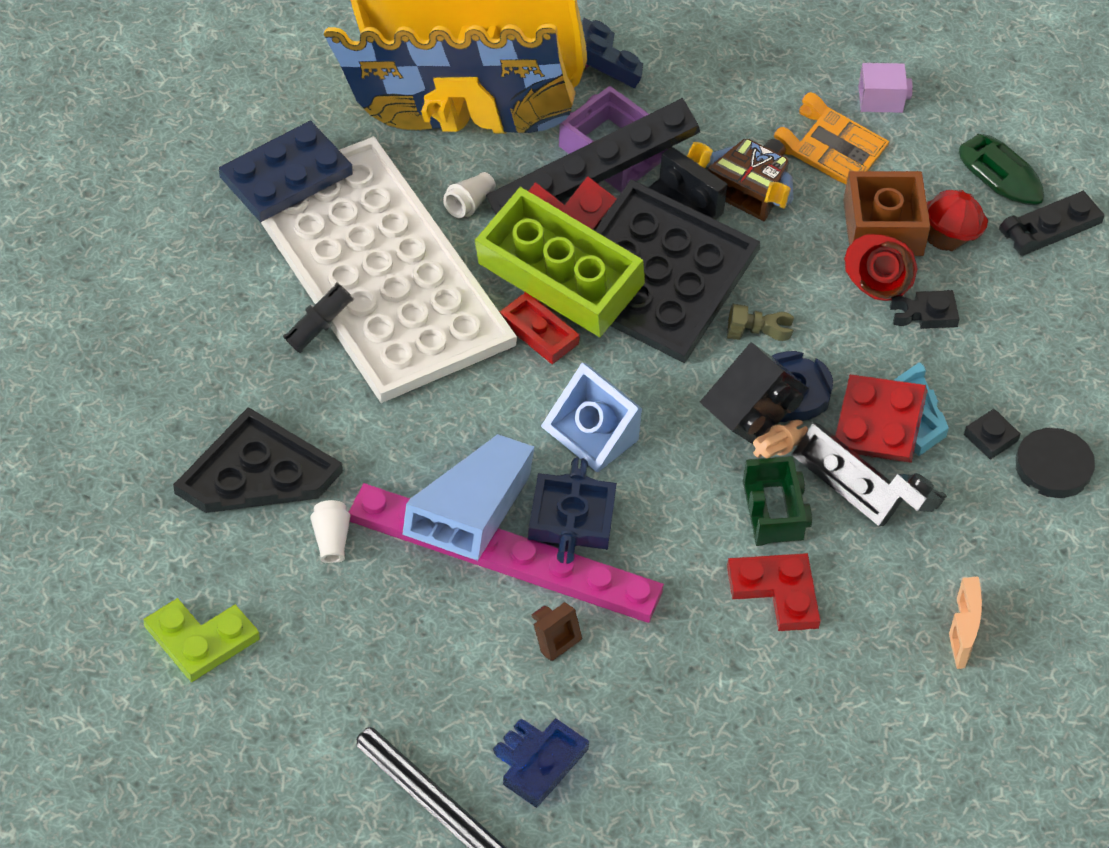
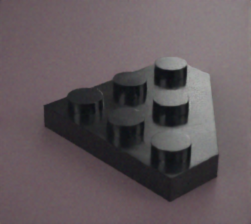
(255, 467)

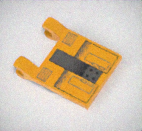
(833, 142)

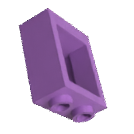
(599, 108)

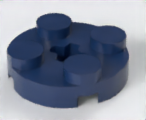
(815, 377)

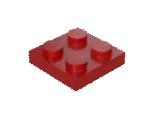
(881, 417)

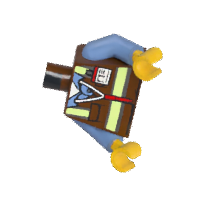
(753, 174)

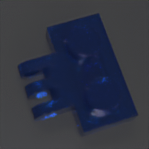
(539, 758)

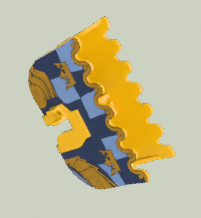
(462, 59)

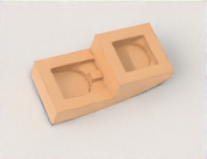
(967, 622)

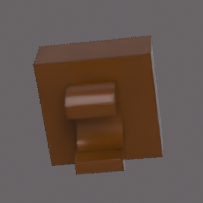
(556, 629)

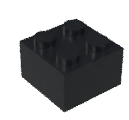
(754, 394)

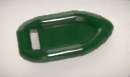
(1002, 169)

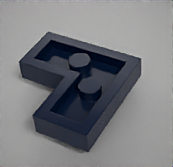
(602, 56)

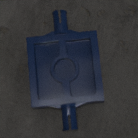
(572, 510)

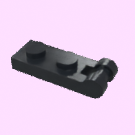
(1052, 223)

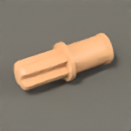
(779, 439)

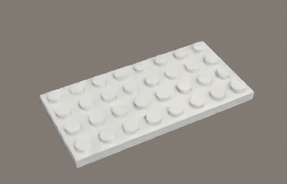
(413, 295)

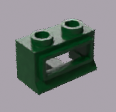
(775, 473)

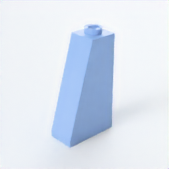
(471, 498)

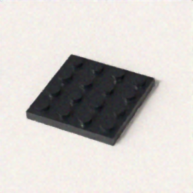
(687, 267)

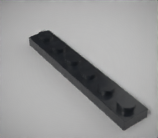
(607, 155)

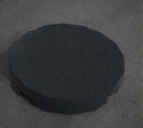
(1055, 462)

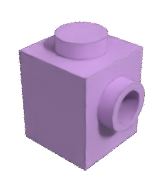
(884, 87)

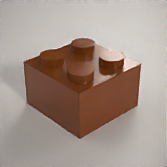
(887, 205)

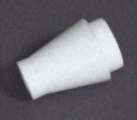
(466, 196)
(331, 529)

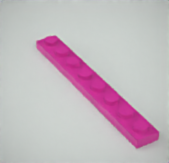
(525, 560)

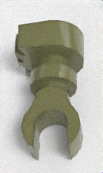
(768, 324)

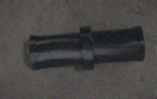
(318, 317)

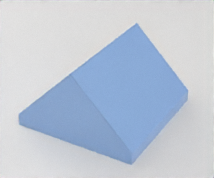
(594, 419)

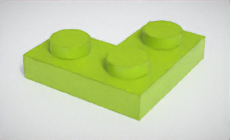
(196, 646)

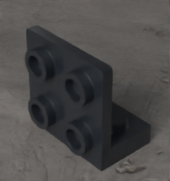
(690, 184)

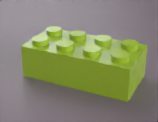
(560, 261)

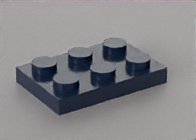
(285, 171)

